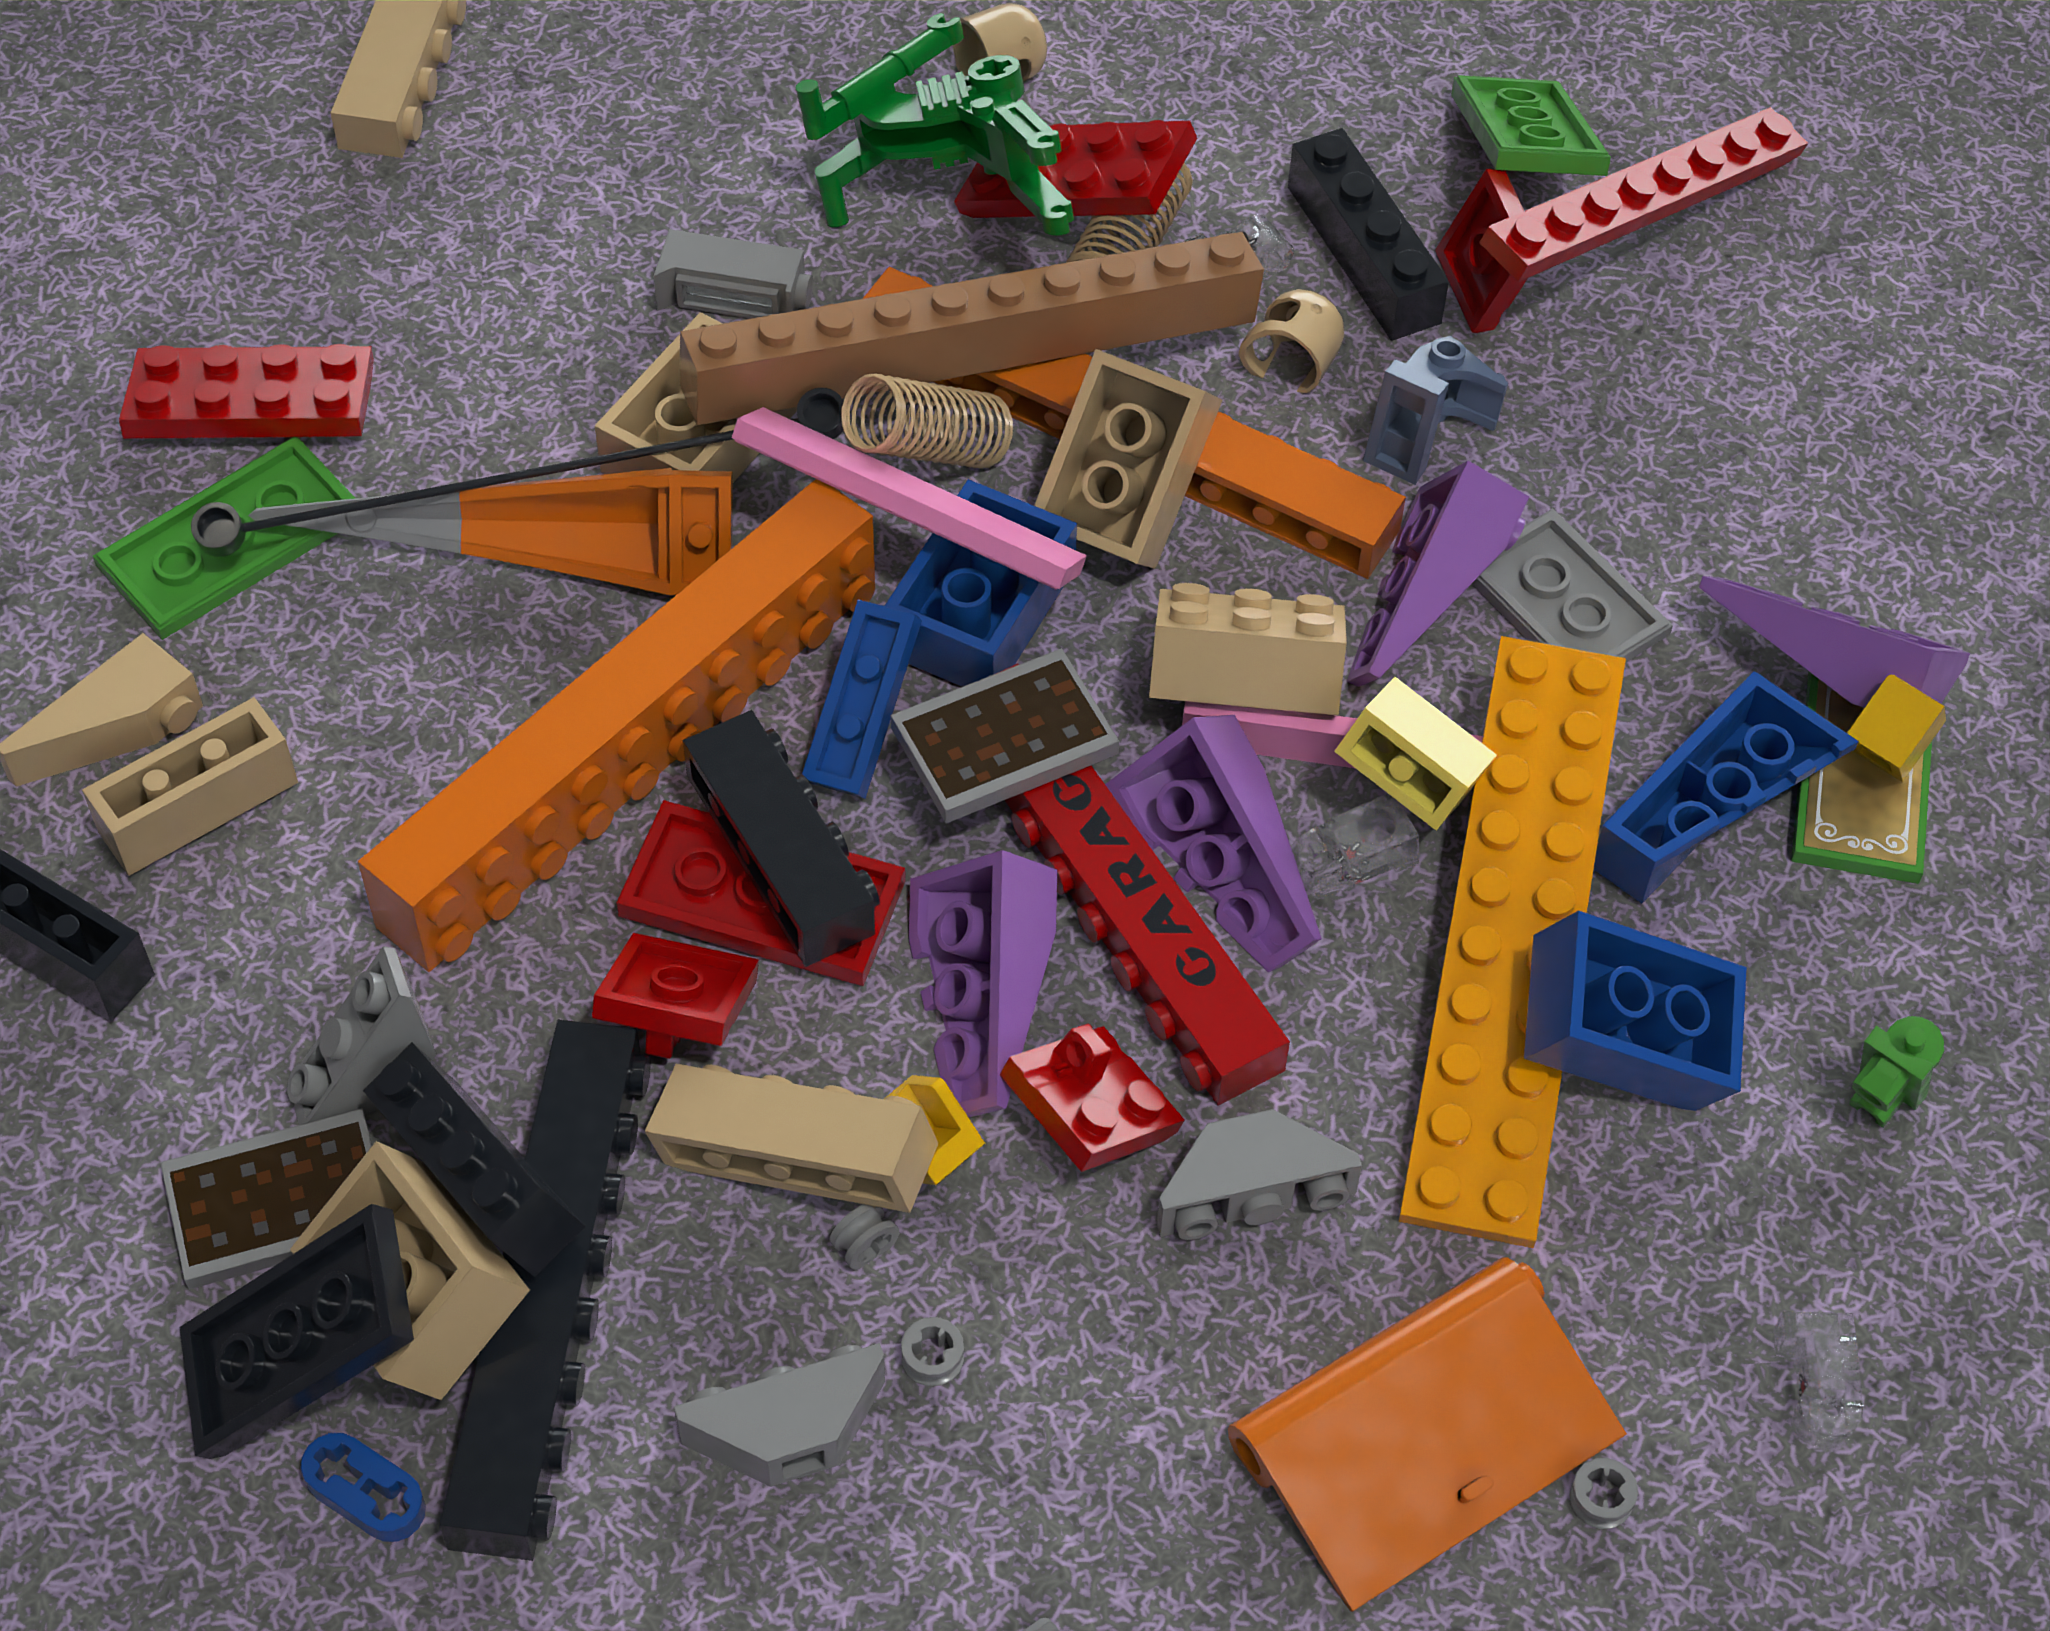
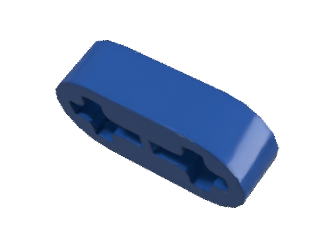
(372, 1473)

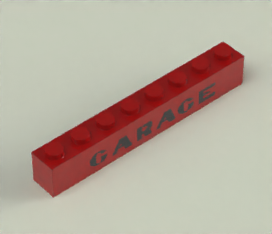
(1153, 934)

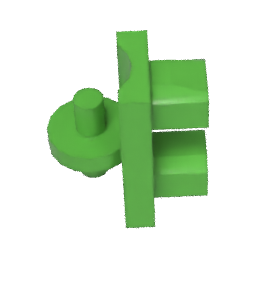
(1897, 1067)

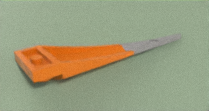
(617, 528)

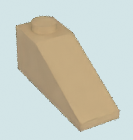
(110, 712)

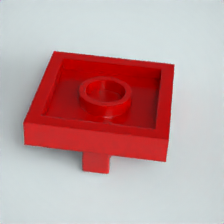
(1475, 276)
(675, 992)
(1091, 1097)

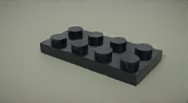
(296, 1332)

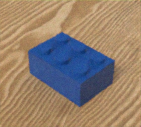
(971, 607)
(1635, 1012)

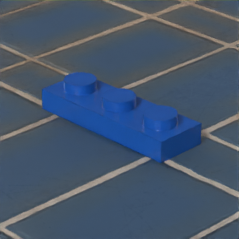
(861, 698)

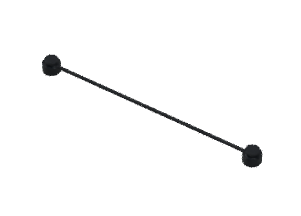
(222, 532)

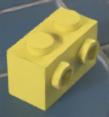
(1415, 753)

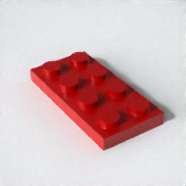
(1099, 169)
(247, 392)
(698, 888)

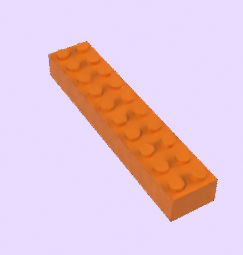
(619, 726)

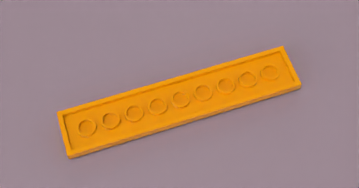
(1523, 867)

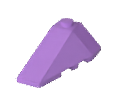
(1446, 543)
(1837, 648)
(1217, 818)
(988, 949)

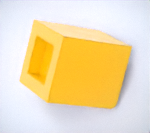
(1897, 726)
(948, 1120)

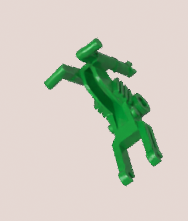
(944, 122)

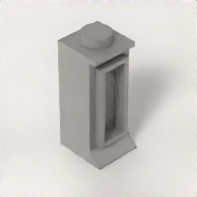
(730, 276)

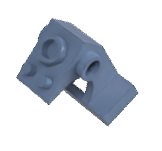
(1419, 394)

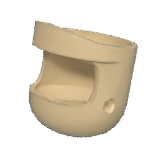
(1002, 31)
(1300, 318)

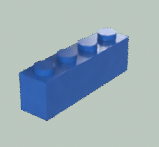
(1729, 766)

